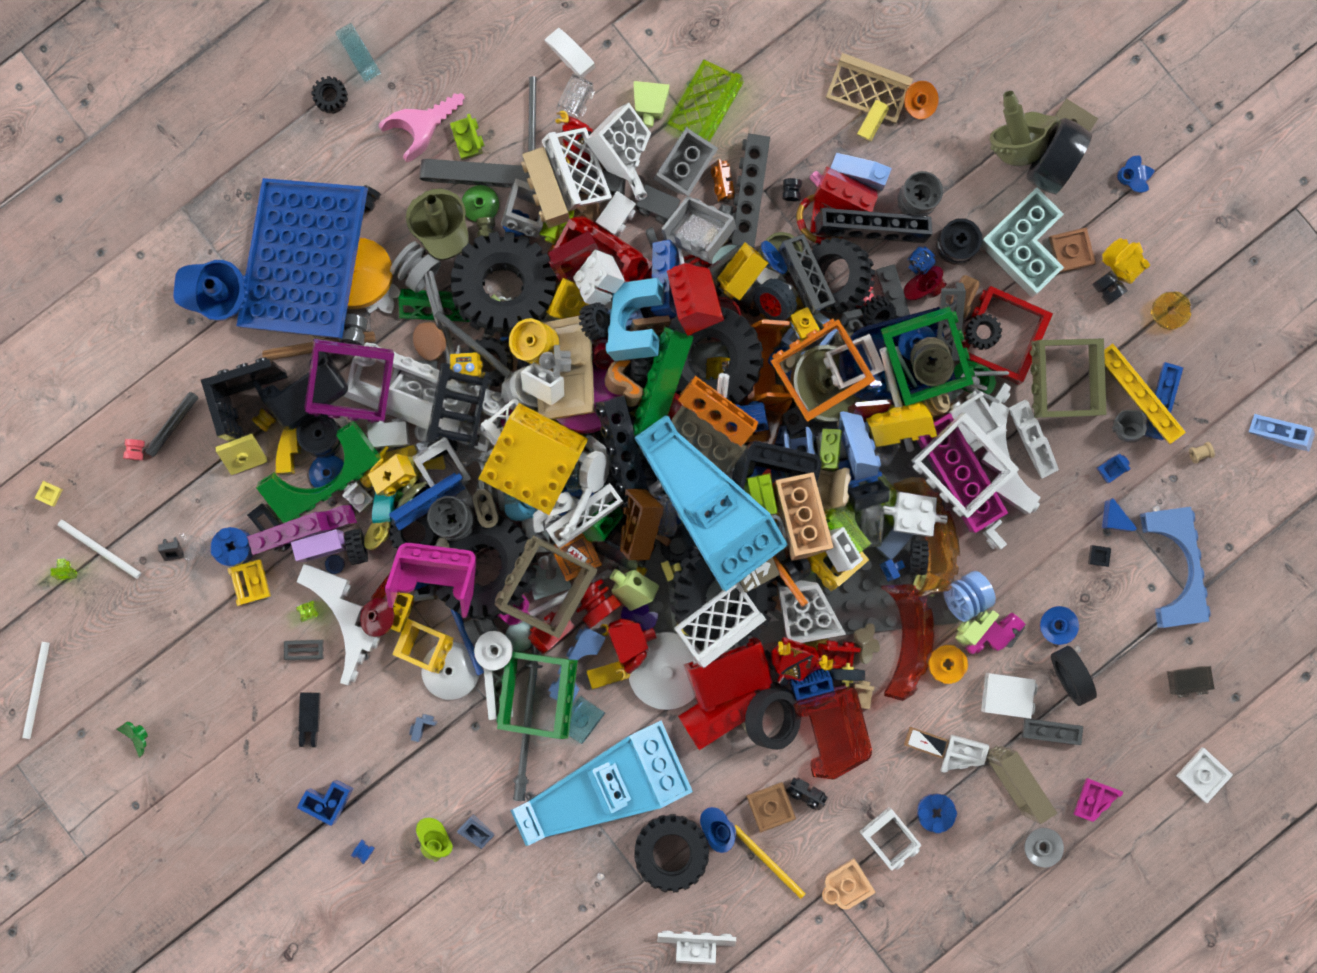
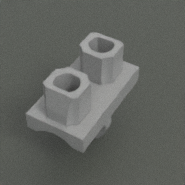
(559, 361)

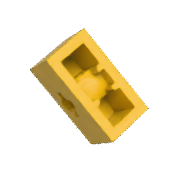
(392, 475)
(402, 609)

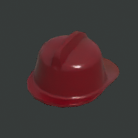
(925, 285)

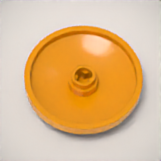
(370, 275)

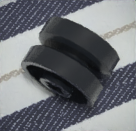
(959, 230)
(319, 446)

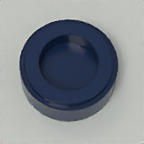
(334, 564)

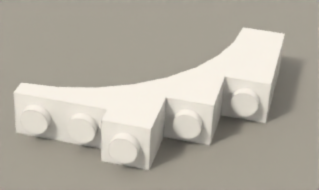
(332, 591)

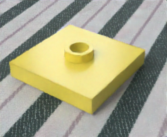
(241, 454)

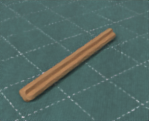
(304, 348)

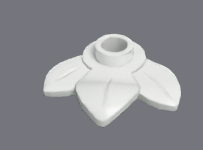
(386, 303)

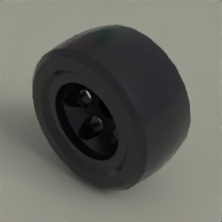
(1064, 152)

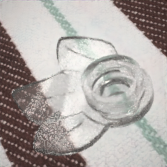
(467, 455)

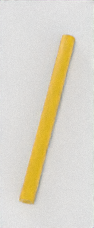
(769, 862)

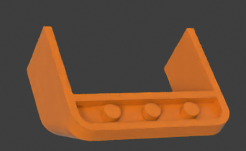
(766, 389)

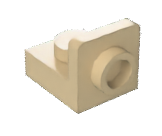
(864, 692)

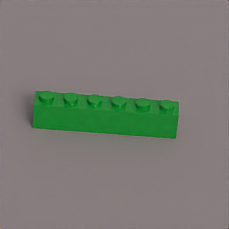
(662, 379)

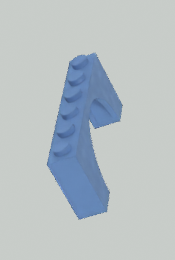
(1191, 604)

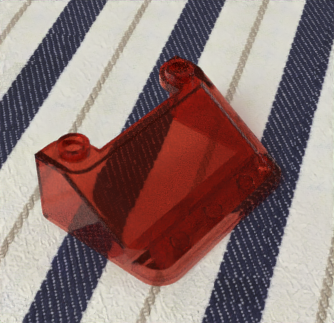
(838, 732)

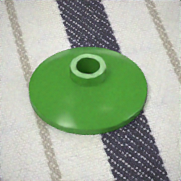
(489, 206)

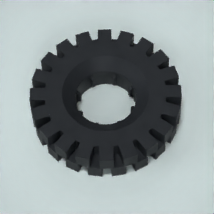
(502, 254)
(743, 350)
(510, 543)
(691, 595)

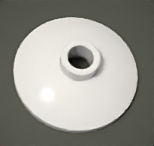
(484, 650)

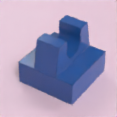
(891, 569)

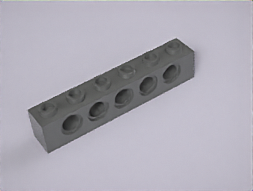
(760, 145)

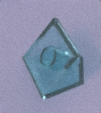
(584, 719)

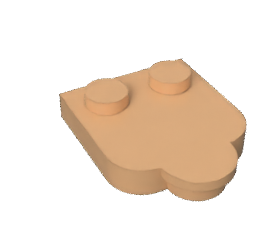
(847, 886)

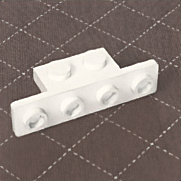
(696, 948)

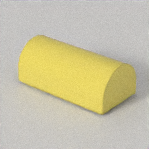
(873, 120)

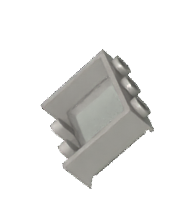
(698, 228)

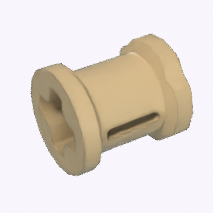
(1201, 452)

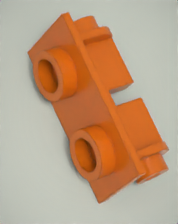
(720, 172)

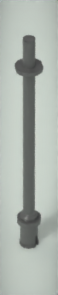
(521, 779)

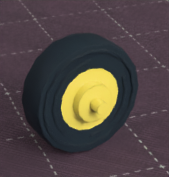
(847, 674)

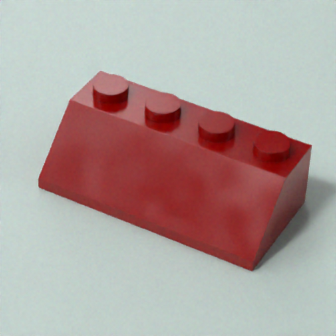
(694, 297)
(711, 725)

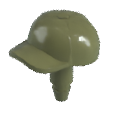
(1024, 135)
(439, 223)

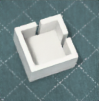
(598, 271)

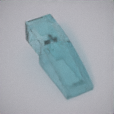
(357, 52)

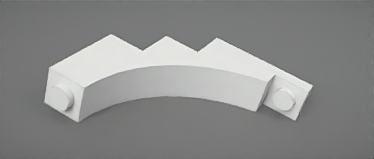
(1014, 490)

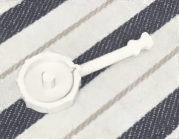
(592, 478)

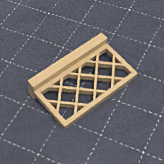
(870, 71)

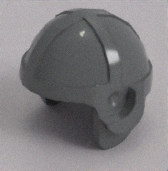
(1130, 425)

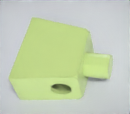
(650, 101)
(633, 588)

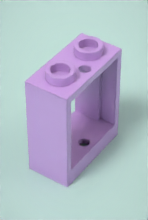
(319, 545)

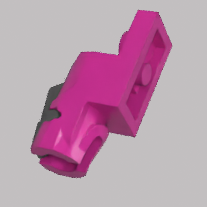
(1000, 635)

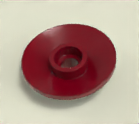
(383, 617)

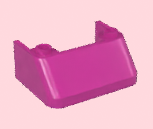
(433, 566)

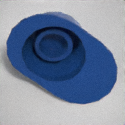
(718, 829)

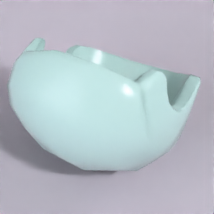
(518, 636)

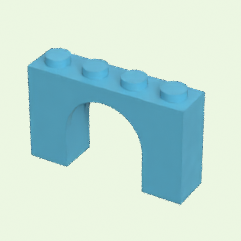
(628, 299)

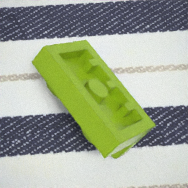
(466, 137)
(830, 449)

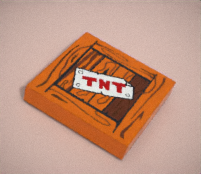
(580, 548)

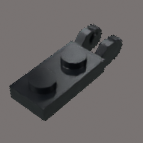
(309, 717)

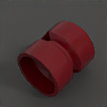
(599, 353)

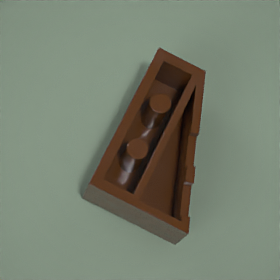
(641, 524)

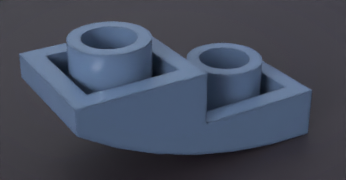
(893, 543)

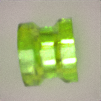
(307, 611)

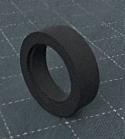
(1073, 675)
(755, 715)

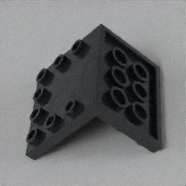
(226, 383)

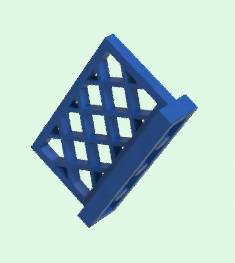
(420, 504)

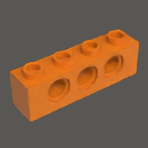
(716, 402)

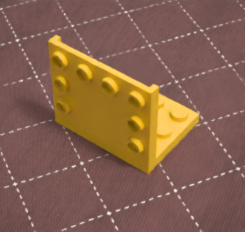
(533, 458)

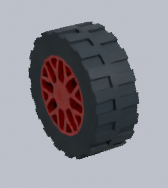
(775, 300)

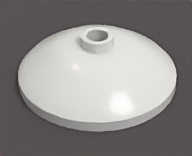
(459, 682)

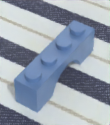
(588, 644)

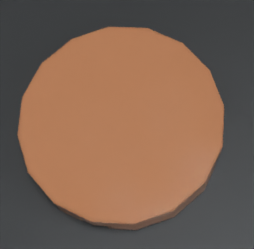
(429, 341)

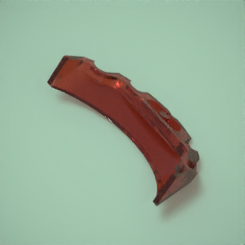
(916, 642)

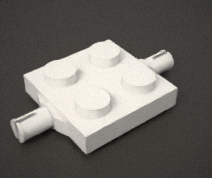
(914, 514)

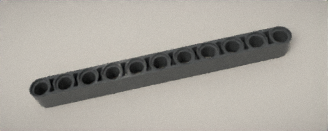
(499, 175)

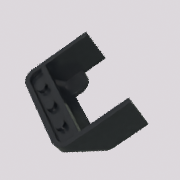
(289, 404)
(776, 458)

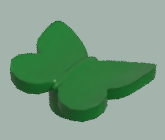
(136, 734)

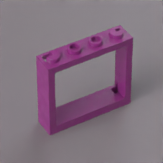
(355, 350)

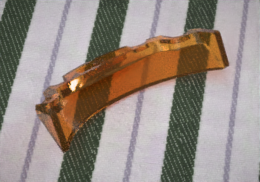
(942, 545)

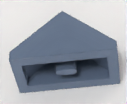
(476, 832)

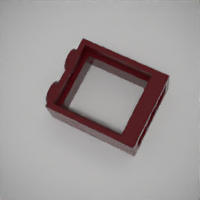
(569, 251)

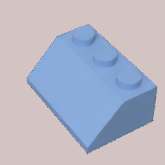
(858, 446)

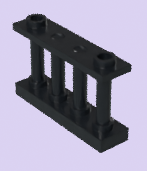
(443, 393)

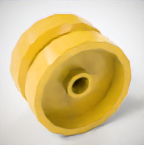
(532, 339)

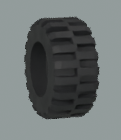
(859, 273)
(677, 879)

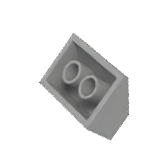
(685, 162)

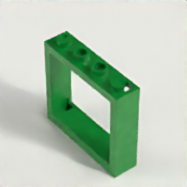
(916, 323)
(564, 699)

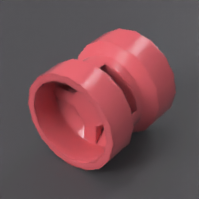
(132, 444)

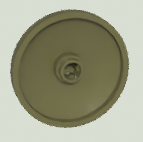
(814, 383)

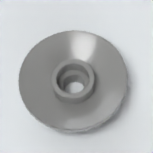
(1052, 852)

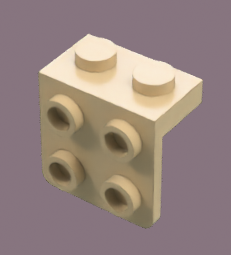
(834, 488)

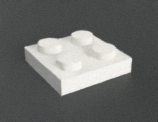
(1204, 775)

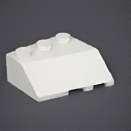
(620, 141)
(813, 620)

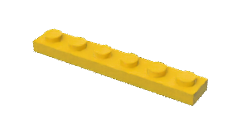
(1142, 395)

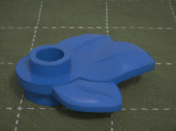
(1137, 174)

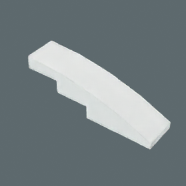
(1033, 439)

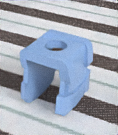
(807, 442)

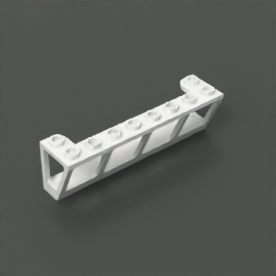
(369, 394)

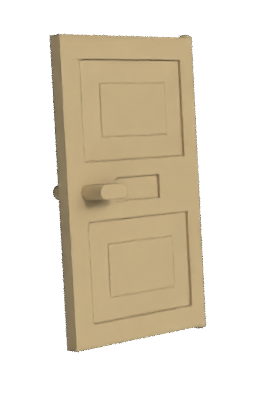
(578, 383)

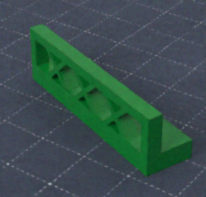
(410, 298)

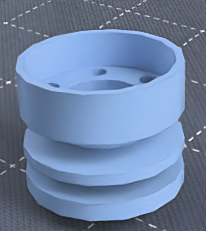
(970, 596)

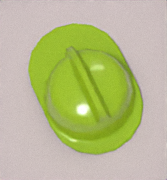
(433, 839)

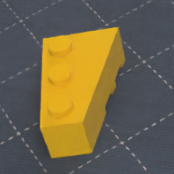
(901, 424)

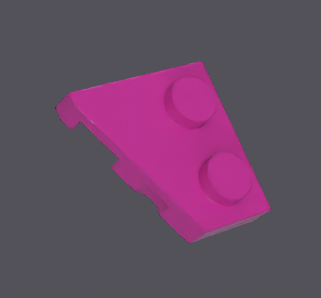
(1095, 799)

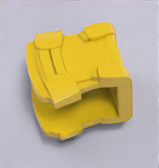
(1125, 259)

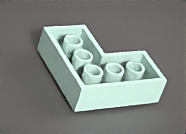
(1016, 246)

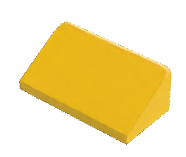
(604, 675)

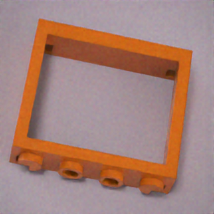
(812, 337)

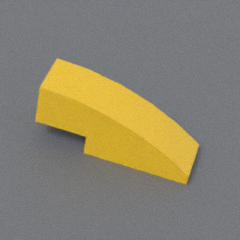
(286, 450)

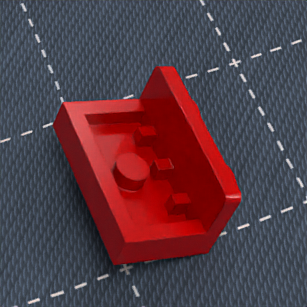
(839, 653)

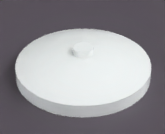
(662, 676)

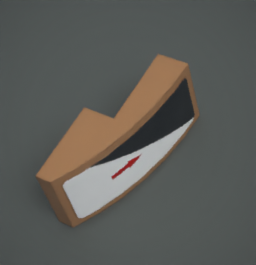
(926, 742)

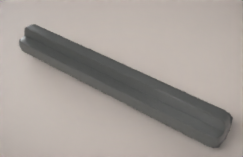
(171, 424)

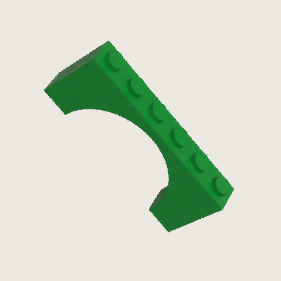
(291, 501)

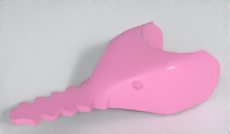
(421, 123)

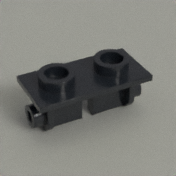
(798, 790)

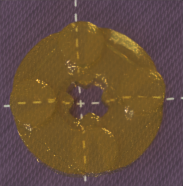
(1182, 309)

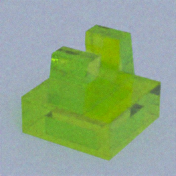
(63, 570)

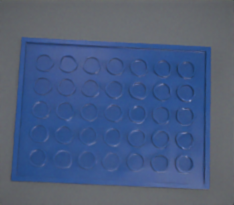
(302, 257)

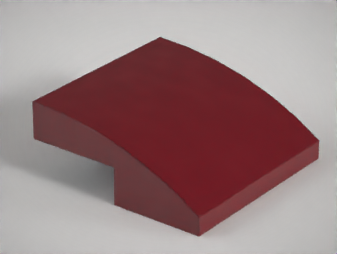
(869, 408)

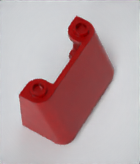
(624, 255)
(730, 675)

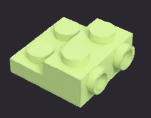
(971, 631)

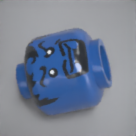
(921, 260)

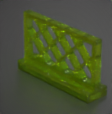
(721, 106)

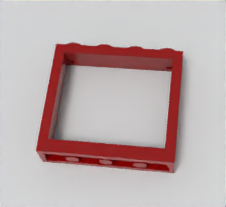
(1045, 317)

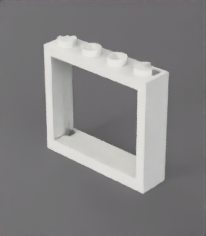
(991, 447)

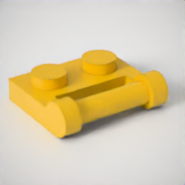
(255, 582)

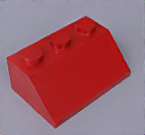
(844, 192)

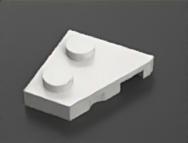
(964, 753)

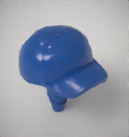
(211, 289)

